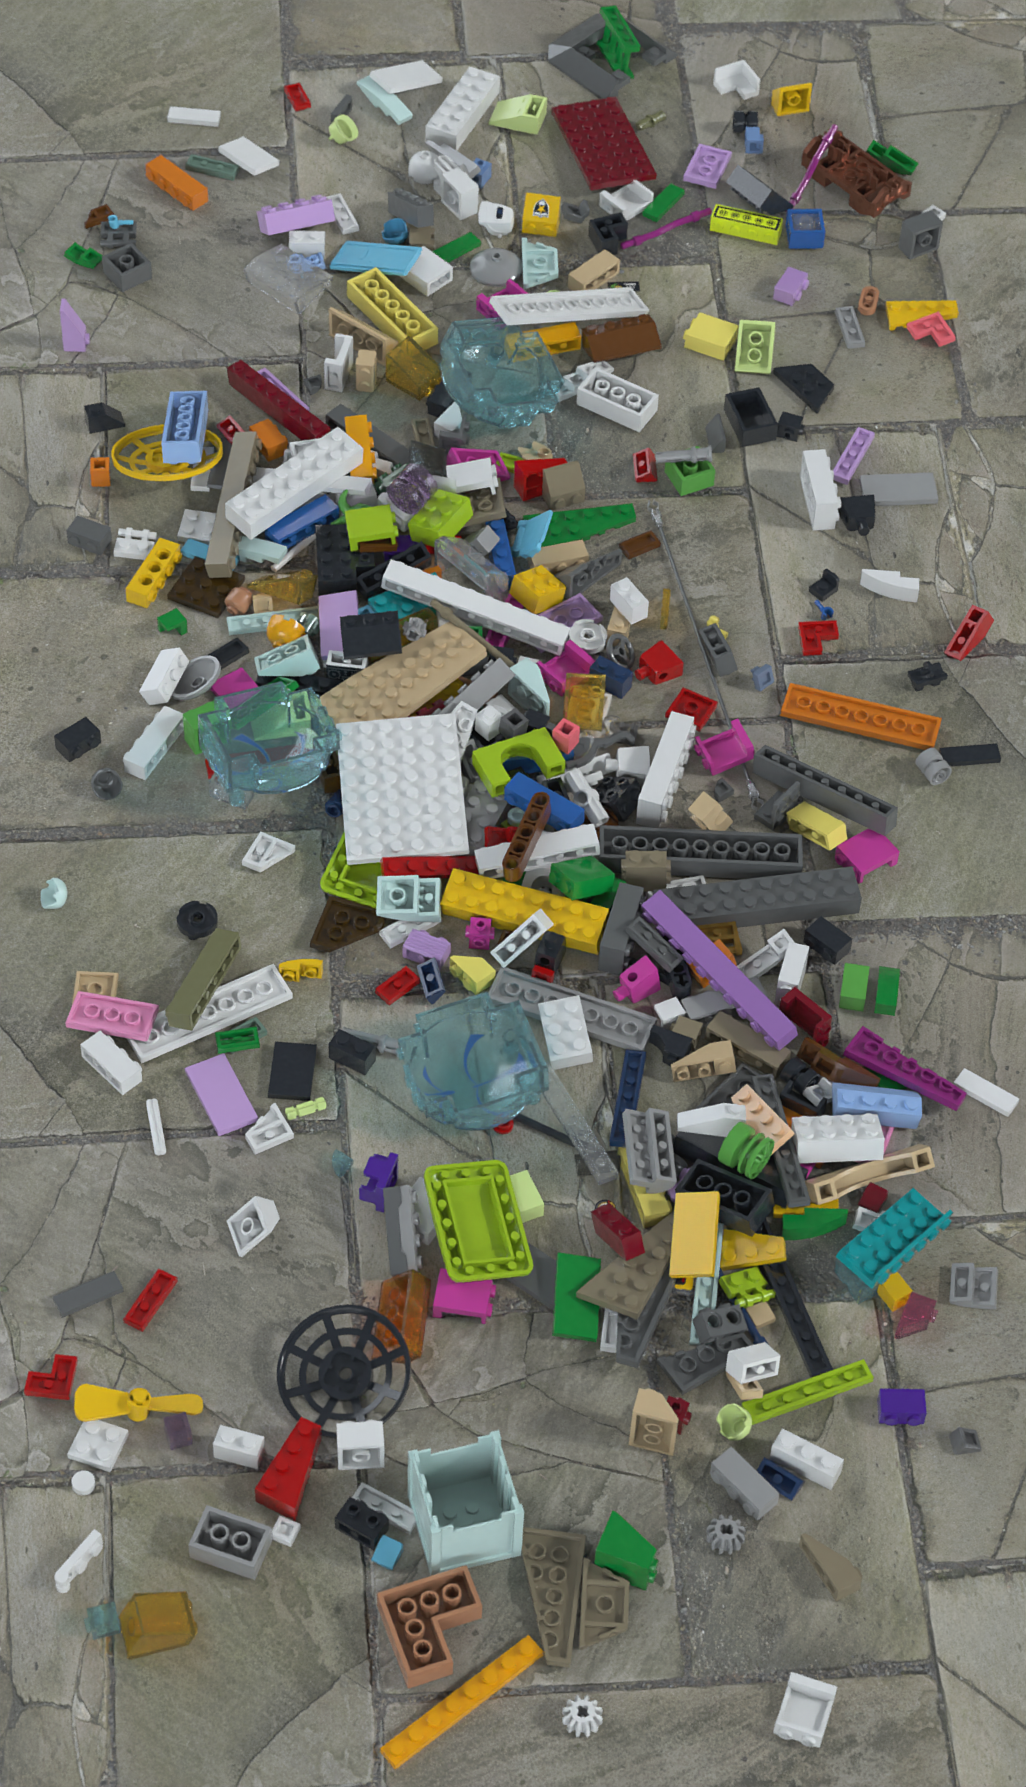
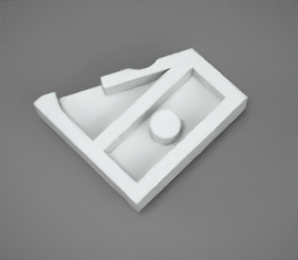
(266, 852)

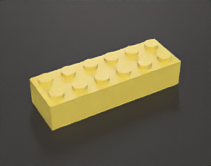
(391, 309)

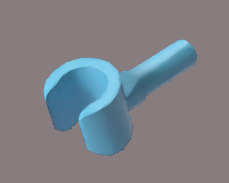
(114, 222)

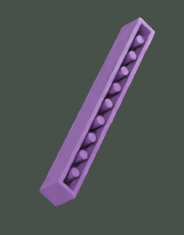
(719, 970)

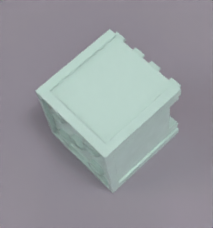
(465, 1505)

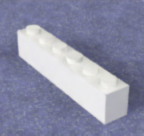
(550, 849)

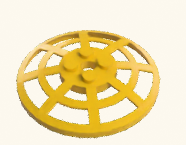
(154, 457)

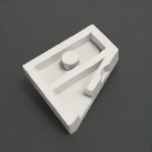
(269, 1131)

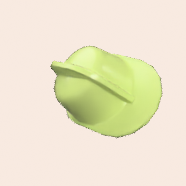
(343, 129)

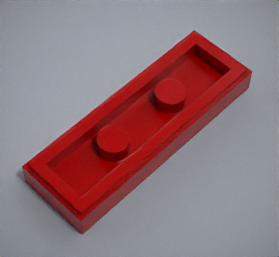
(150, 1300)

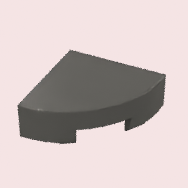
(313, 384)
(722, 790)

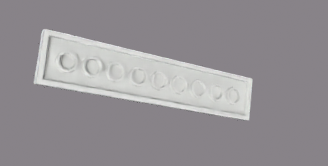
(568, 306)

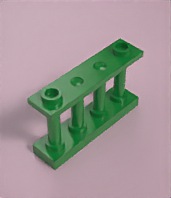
(620, 33)

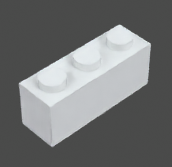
(164, 676)
(522, 938)
(111, 1062)
(806, 1459)

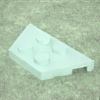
(538, 263)

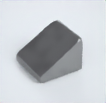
(964, 1441)

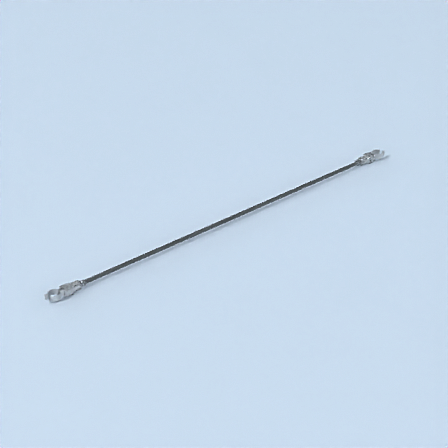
(656, 516)

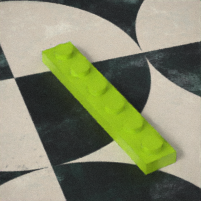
(808, 1391)

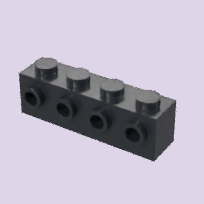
(370, 582)

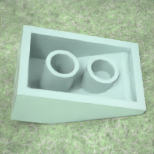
(290, 659)
(528, 687)

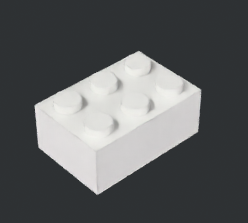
(565, 1032)

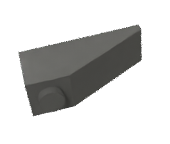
(718, 650)

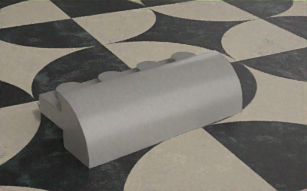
(649, 1149)

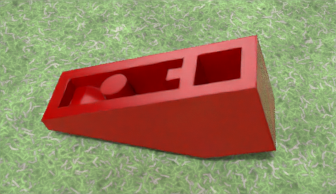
(970, 633)

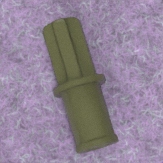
(650, 120)

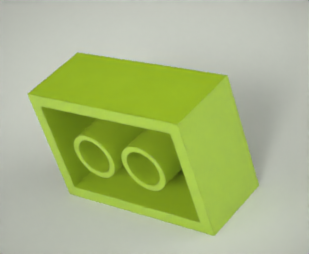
(440, 517)

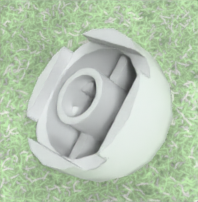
(422, 167)

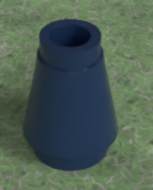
(334, 806)

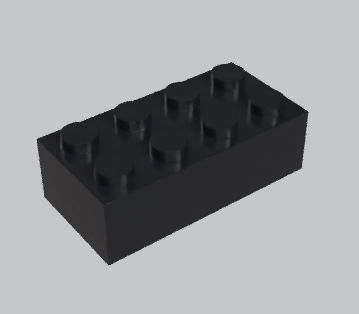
(334, 560)
(742, 1201)

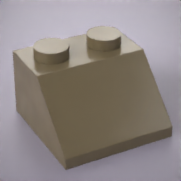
(563, 485)

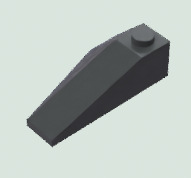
(585, 574)

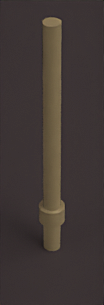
(447, 614)

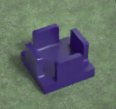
(382, 1174)

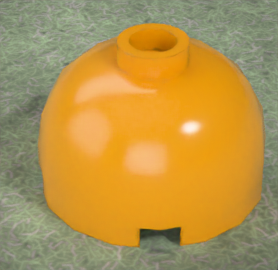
(282, 631)

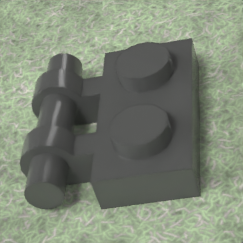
(122, 232)

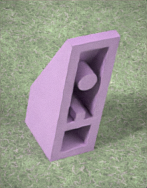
(73, 329)

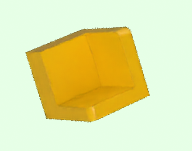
(894, 1292)

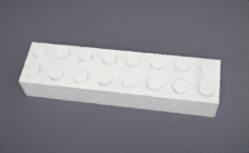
(294, 483)

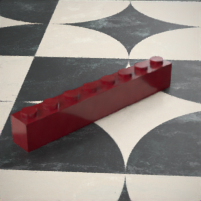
(275, 402)

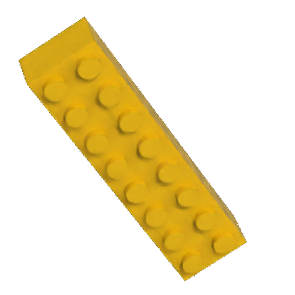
(512, 904)

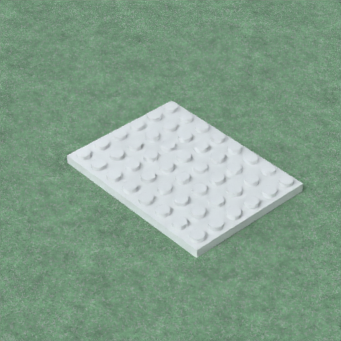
(402, 788)

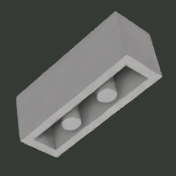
(744, 1483)

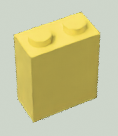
(711, 336)

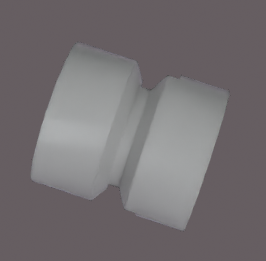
(933, 766)

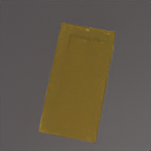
(665, 608)

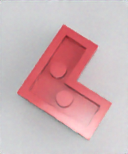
(934, 326)

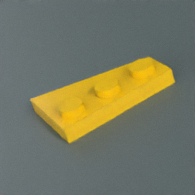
(746, 1251)

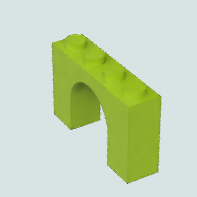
(535, 745)

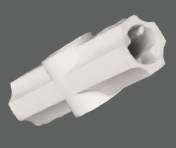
(581, 789)

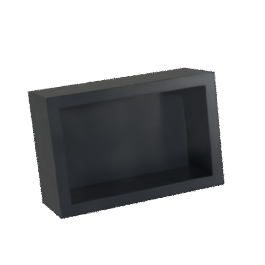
(750, 417)

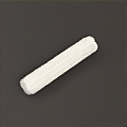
(156, 1126)

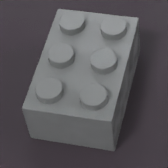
(230, 1542)

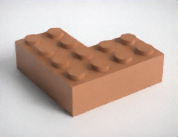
(418, 1615)

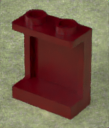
(807, 1015)

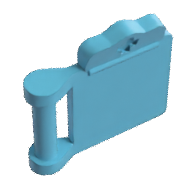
(531, 535)

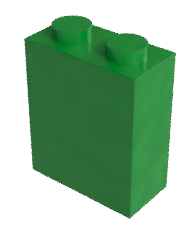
(581, 877)

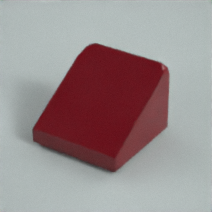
(873, 1197)

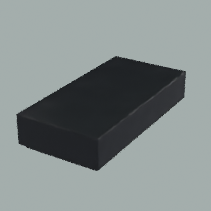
(230, 652)

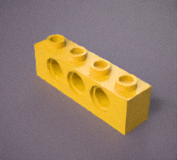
(153, 573)

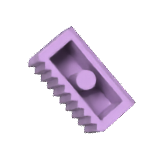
(790, 286)
(423, 947)

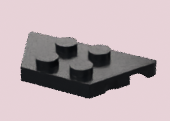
(806, 383)

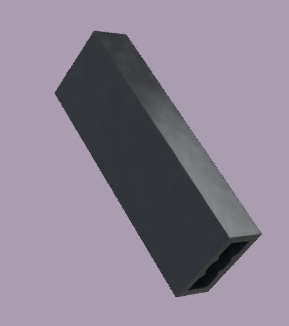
(707, 1148)

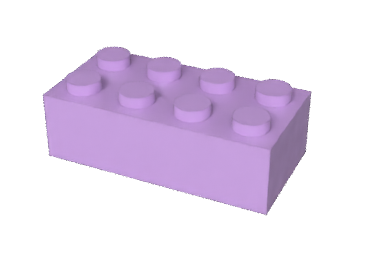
(295, 215)

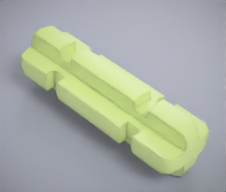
(305, 1108)

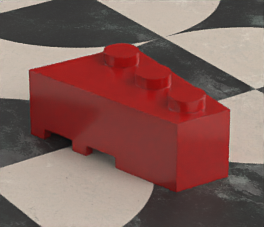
(529, 476)

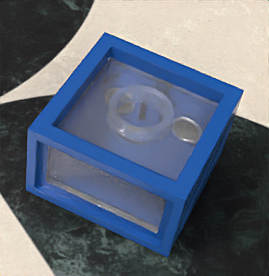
(805, 228)

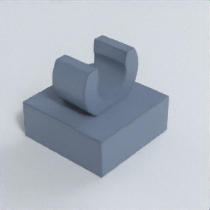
(762, 676)

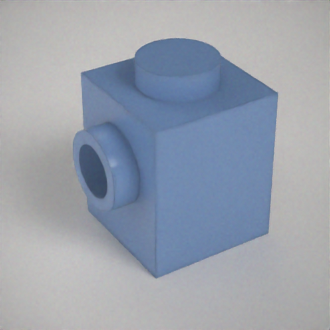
(485, 174)

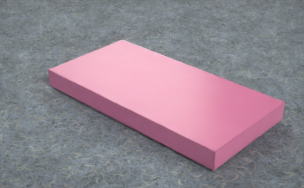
(112, 1016)

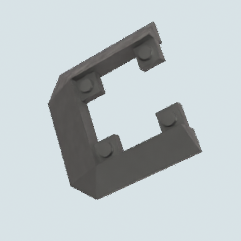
(573, 57)

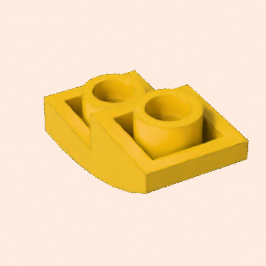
(294, 969)

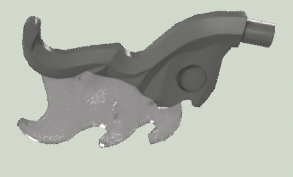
(592, 740)

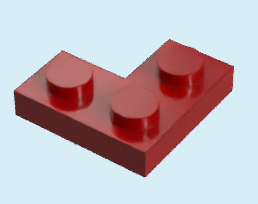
(813, 632)
(54, 1385)

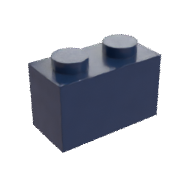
(617, 677)

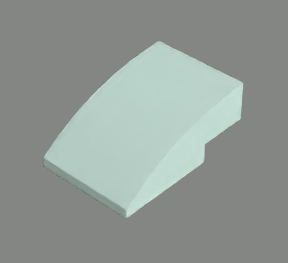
(409, 898)

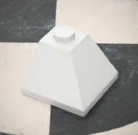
(252, 1223)

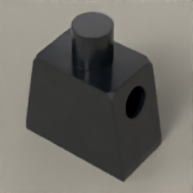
(858, 513)
(551, 948)

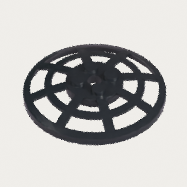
(340, 1359)

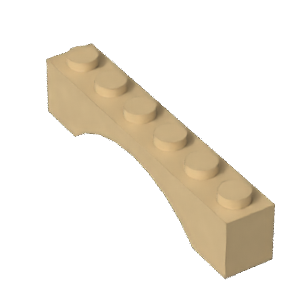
(895, 1164)

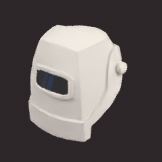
(496, 218)

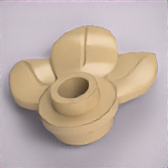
(537, 451)

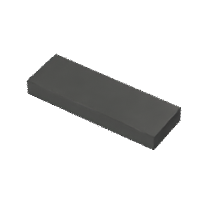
(654, 944)
(88, 1294)

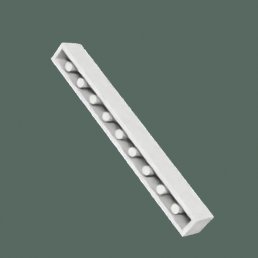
(476, 607)

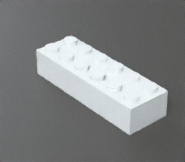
(463, 108)
(665, 770)

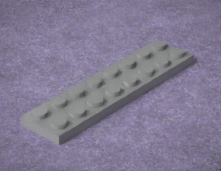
(602, 1018)

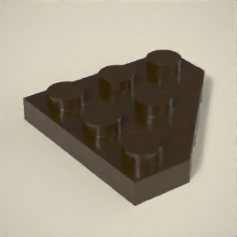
(344, 924)

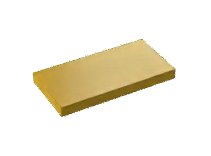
(694, 1234)

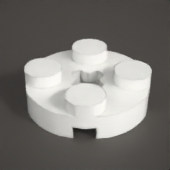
(588, 627)

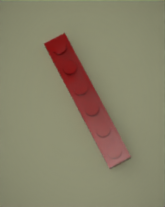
(427, 866)

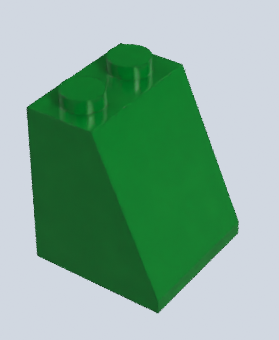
(626, 1553)

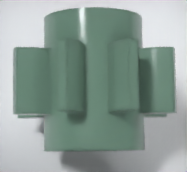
(310, 623)

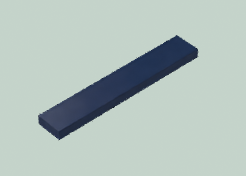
(628, 1093)

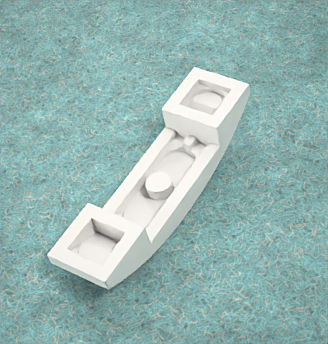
(766, 957)

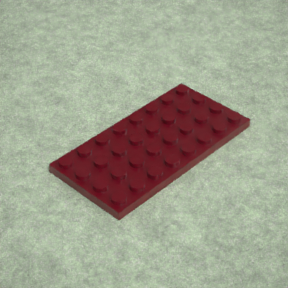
(603, 143)

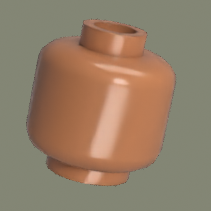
(238, 601)

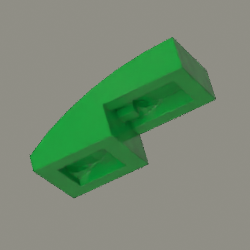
(79, 255)

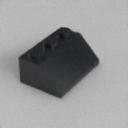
(370, 635)

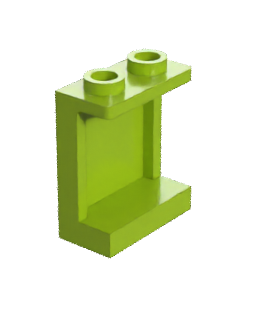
(370, 524)

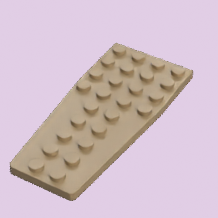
(405, 680)

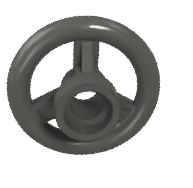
(618, 653)

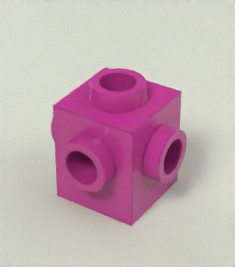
(480, 933)

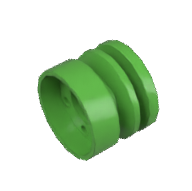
(746, 1150)

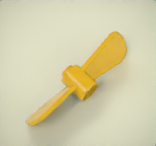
(98, 1403)

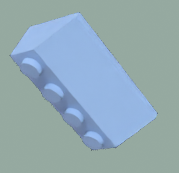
(893, 1106)

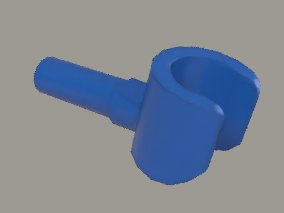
(825, 610)

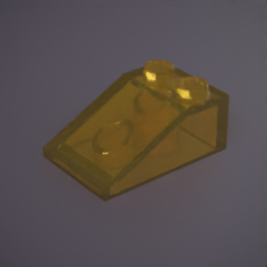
(289, 586)
(585, 700)

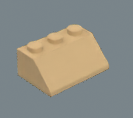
(653, 1423)

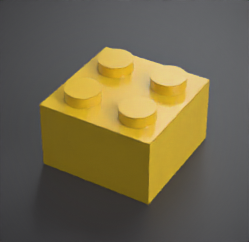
(537, 589)

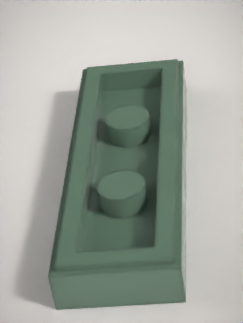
(212, 167)

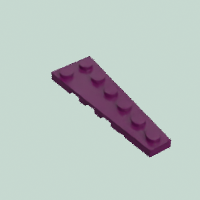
(874, 1054)

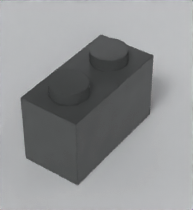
(89, 535)

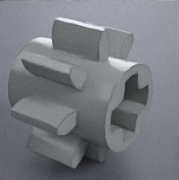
(414, 629)

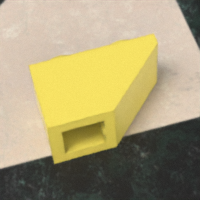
(473, 972)

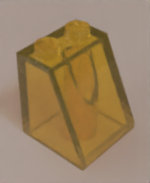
(412, 369)
(157, 1623)

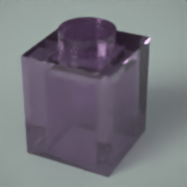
(178, 1431)

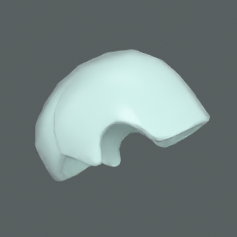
(54, 895)

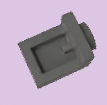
(574, 212)

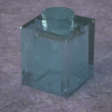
(102, 1621)

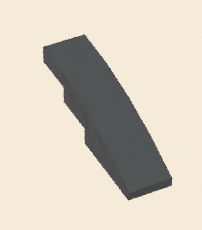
(217, 473)

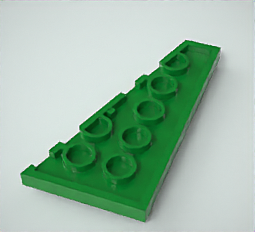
(586, 522)

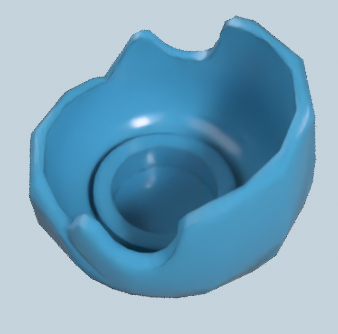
(395, 231)

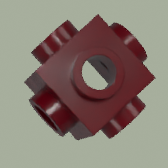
(681, 1409)

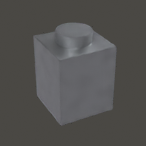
(513, 724)

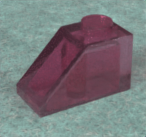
(916, 1315)

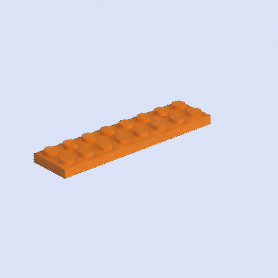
(860, 717)

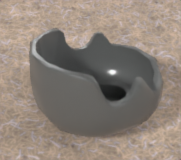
(106, 783)

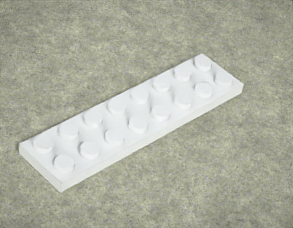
(227, 1006)

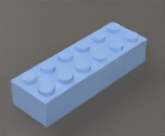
(185, 427)

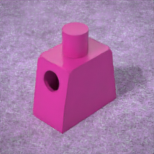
(638, 981)

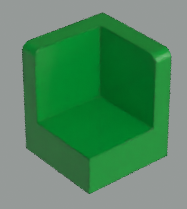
(172, 620)

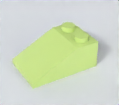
(755, 347)

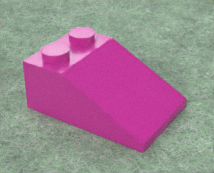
(462, 455)

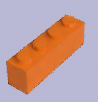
(176, 182)

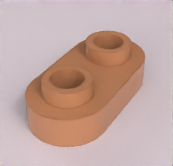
(868, 300)

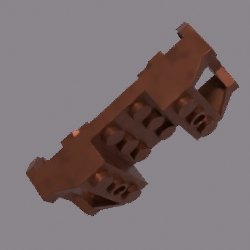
(857, 173)

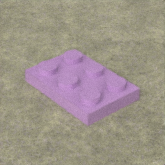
(707, 166)

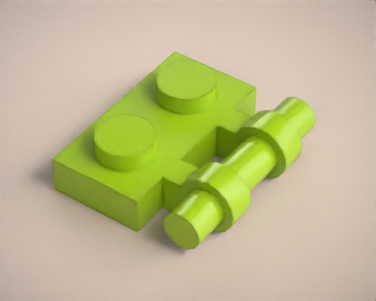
(745, 1282)

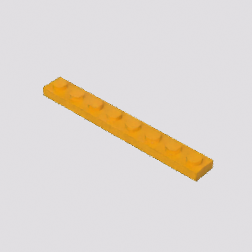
(461, 1702)

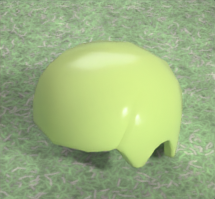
(734, 1422)

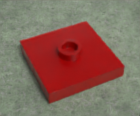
(693, 705)

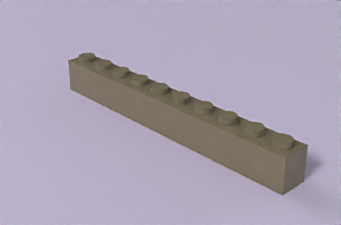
(238, 477)

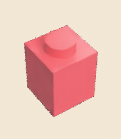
(566, 735)

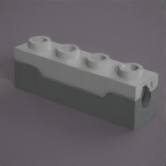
(402, 1229)

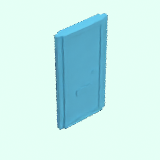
(386, 257)

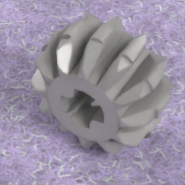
(725, 1534)

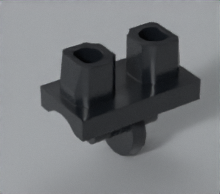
(929, 674)

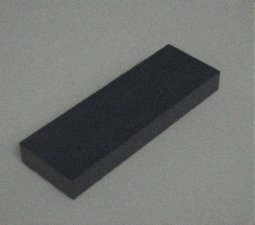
(971, 754)

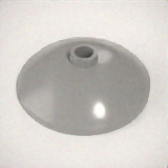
(495, 267)
(197, 678)

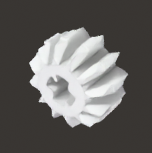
(582, 1708)

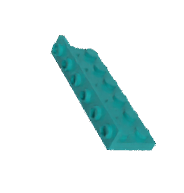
(893, 1238)

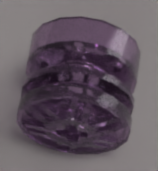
(412, 489)

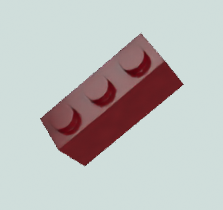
(617, 1232)

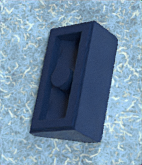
(431, 980)
(780, 1478)

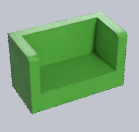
(854, 987)

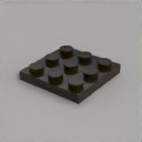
(203, 593)

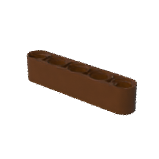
(531, 826)

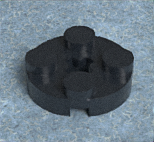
(200, 929)

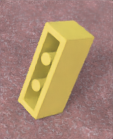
(817, 825)

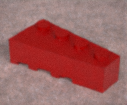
(289, 1472)

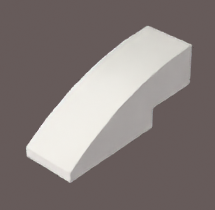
(890, 584)

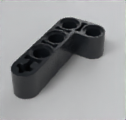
(679, 979)

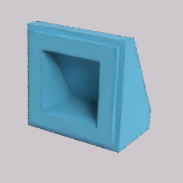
(387, 1552)

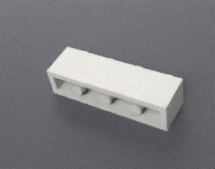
(153, 743)

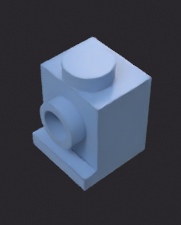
(753, 141)

